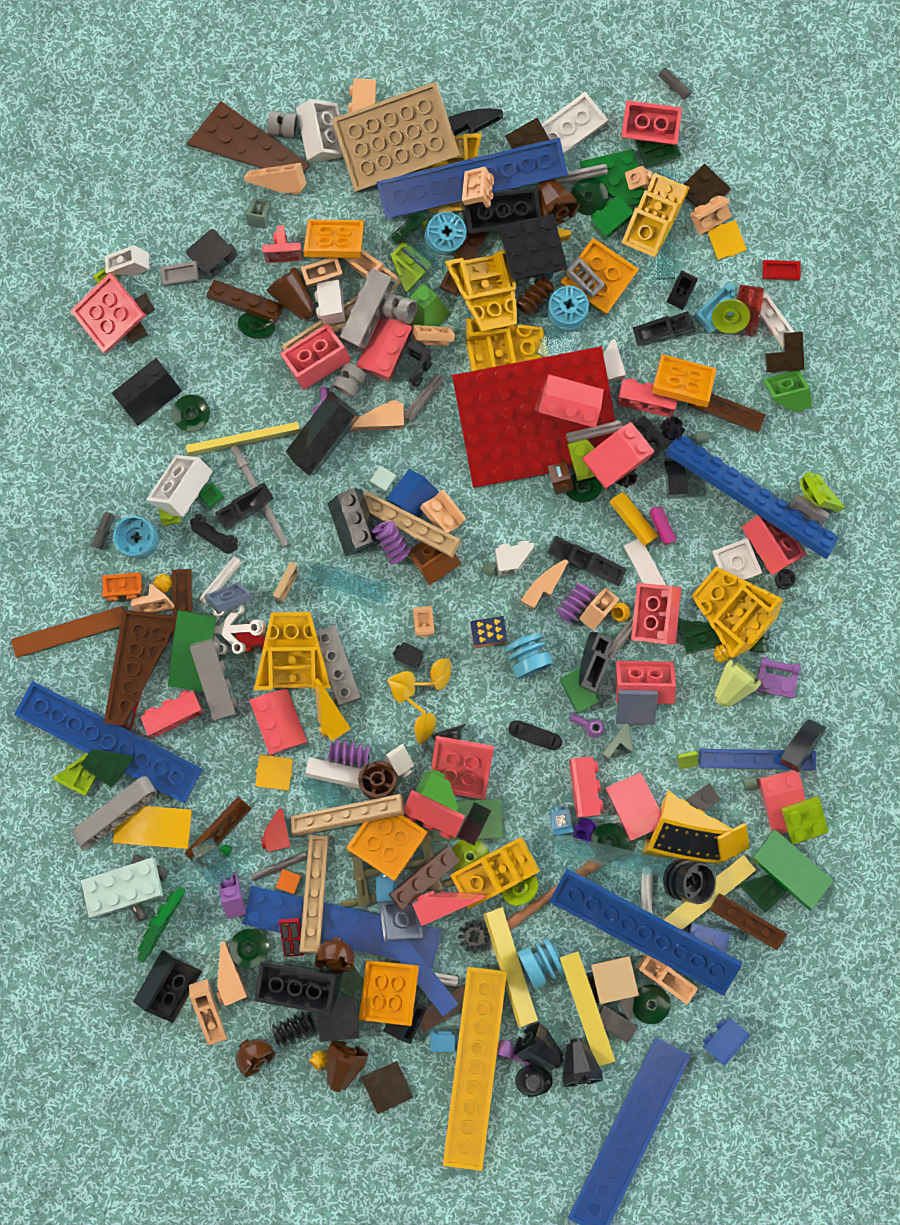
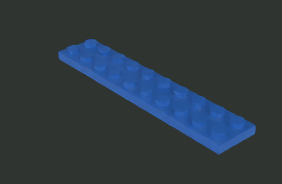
(445, 183)
(752, 496)
(88, 732)
(352, 925)
(645, 932)
(629, 1135)

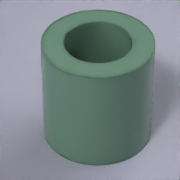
(702, 436)
(488, 568)
(750, 783)

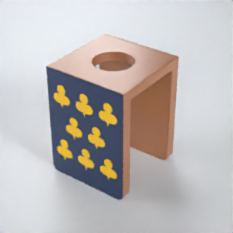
(488, 632)

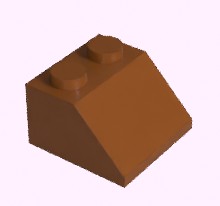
(431, 562)

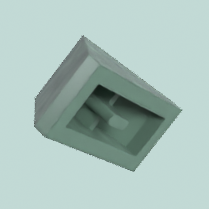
(258, 213)

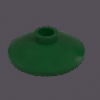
(599, 197)
(255, 326)
(188, 404)
(592, 486)
(612, 832)
(256, 941)
(651, 1015)

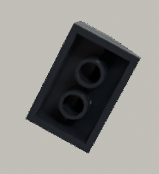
(146, 391)
(352, 521)
(167, 986)

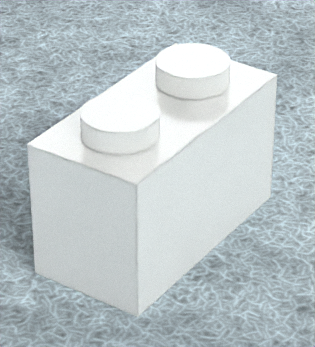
(331, 302)

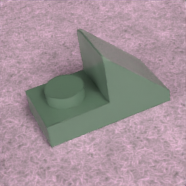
(623, 738)

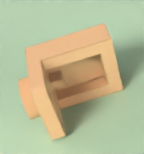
(639, 178)
(423, 621)

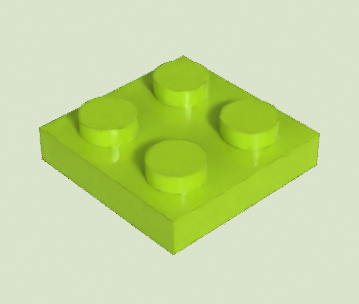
(804, 820)

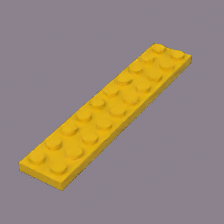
(474, 1068)

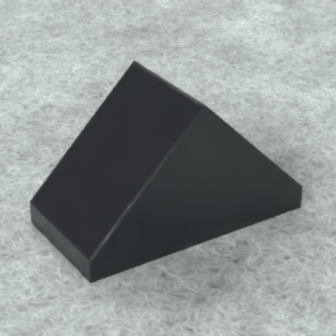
(682, 290)

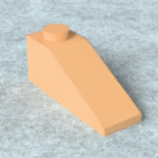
(279, 178)
(384, 417)
(229, 980)
(207, 1011)

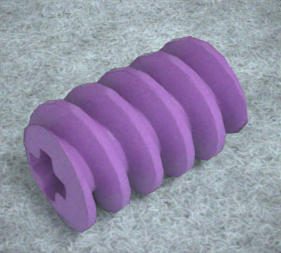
(392, 540)
(575, 602)
(349, 753)

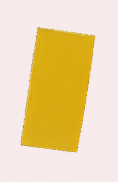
(655, 215)
(156, 828)
(496, 871)

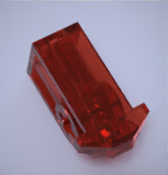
(753, 299)

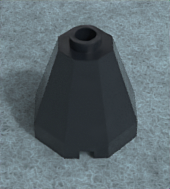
(538, 1047)
(580, 1065)

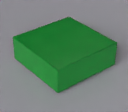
(211, 495)

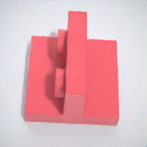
(281, 250)

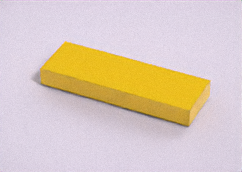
(633, 518)

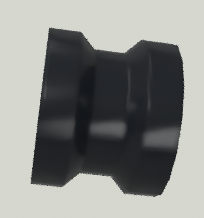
(787, 576)

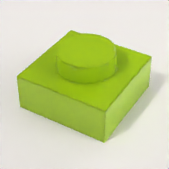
(167, 519)

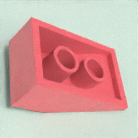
(618, 455)
(779, 792)
(634, 806)
(434, 906)

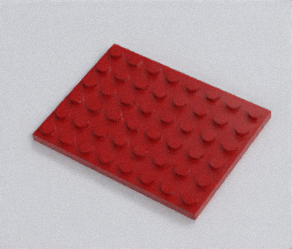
(502, 421)

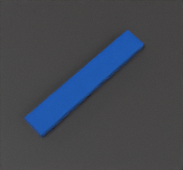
(748, 759)
(426, 977)

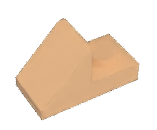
(153, 603)

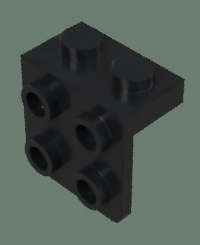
(211, 253)
(418, 351)

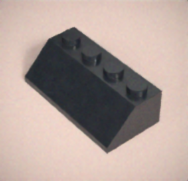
(504, 209)
(322, 434)
(297, 987)

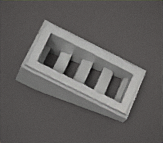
(580, 282)

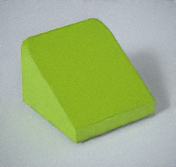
(687, 760)

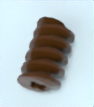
(535, 295)

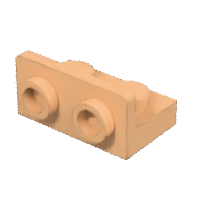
(478, 187)
(710, 215)
(433, 335)
(443, 512)

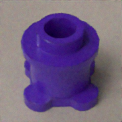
(584, 829)

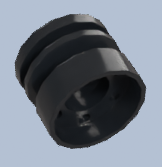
(689, 881)

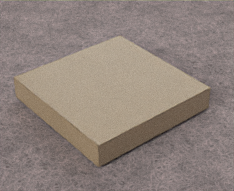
(286, 582)
(614, 980)

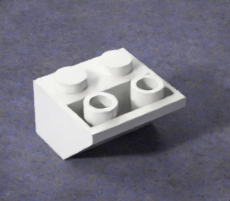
(512, 558)

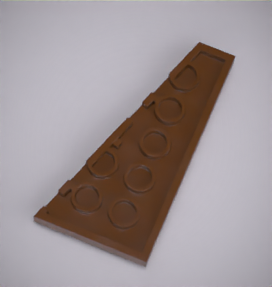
(238, 139)
(138, 650)

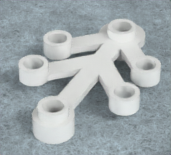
(226, 629)

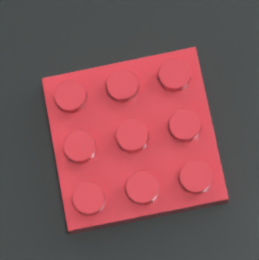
(108, 313)
(464, 764)

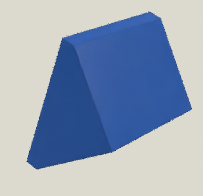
(412, 493)

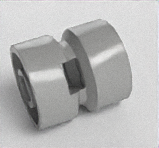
(288, 122)
(399, 308)
(349, 381)

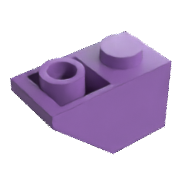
(232, 897)

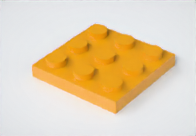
(334, 238)
(610, 268)
(684, 380)
(387, 844)
(388, 993)

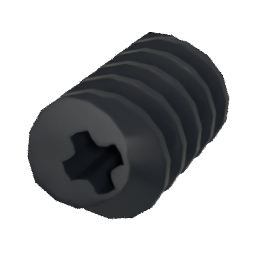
(293, 1029)

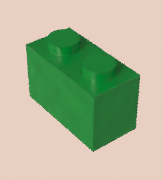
(611, 217)
(579, 696)

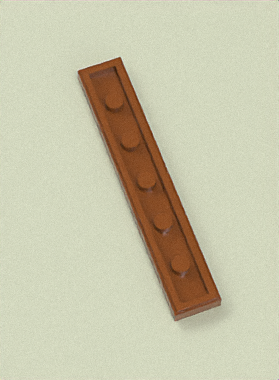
(67, 632)

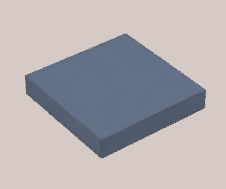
(228, 597)
(636, 707)
(400, 924)

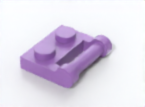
(778, 684)

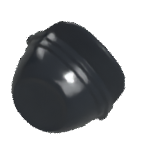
(453, 733)
(533, 1080)

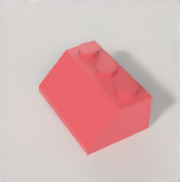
(651, 122)
(385, 348)
(315, 357)
(641, 398)
(571, 401)
(773, 545)
(656, 613)
(647, 676)
(172, 714)
(278, 721)
(585, 787)
(433, 815)

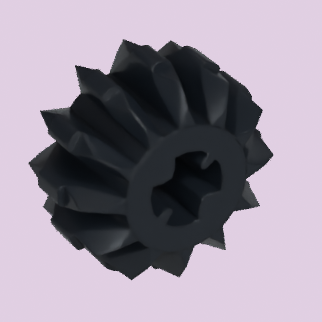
(480, 938)

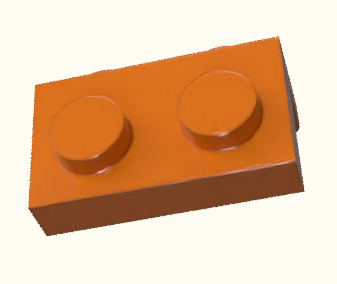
(122, 586)

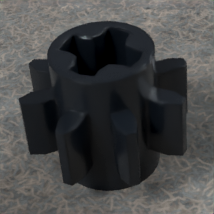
(672, 428)
(628, 480)

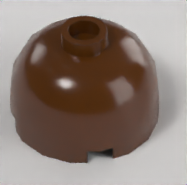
(377, 780)
(336, 955)
(252, 1056)

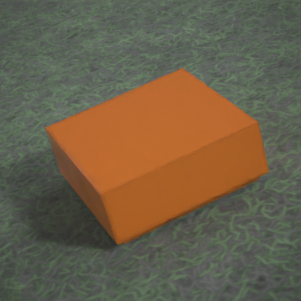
(288, 881)

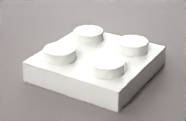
(738, 559)

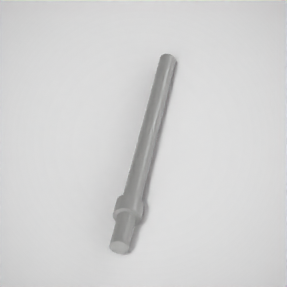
(242, 464)

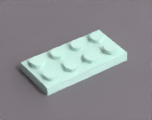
(122, 888)

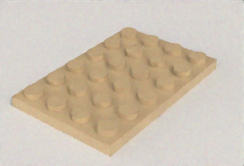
(396, 136)

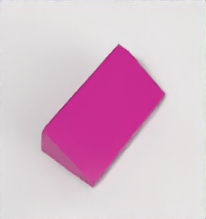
(662, 525)

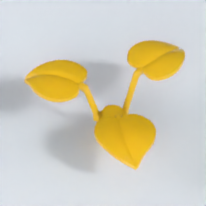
(403, 687)

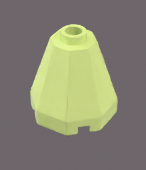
(735, 684)

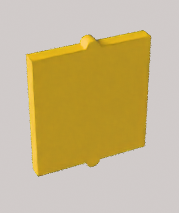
(726, 240)
(274, 772)
(733, 842)

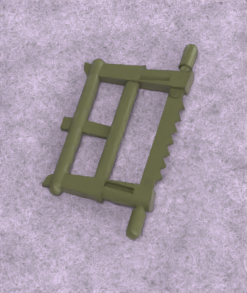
(360, 875)

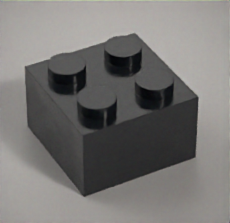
(342, 1022)

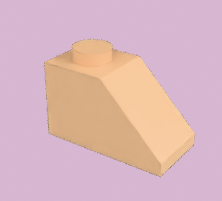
(599, 608)

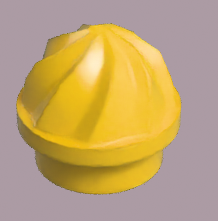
(163, 582)
(620, 612)
(721, 654)
(319, 1060)

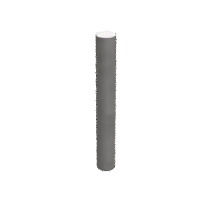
(278, 866)

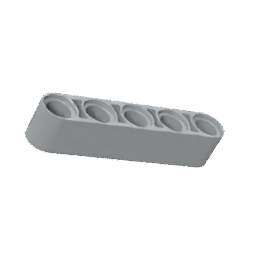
(114, 812)

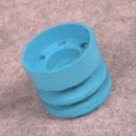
(439, 242)
(568, 319)
(128, 529)
(528, 655)
(541, 963)

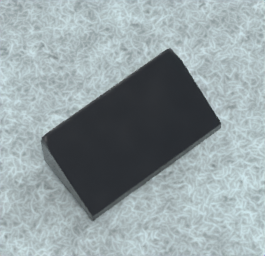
(474, 824)

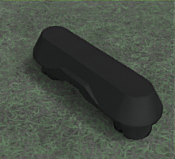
(225, 543)
(535, 735)

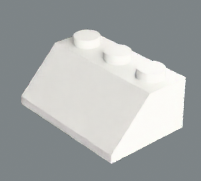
(318, 130)
(180, 485)

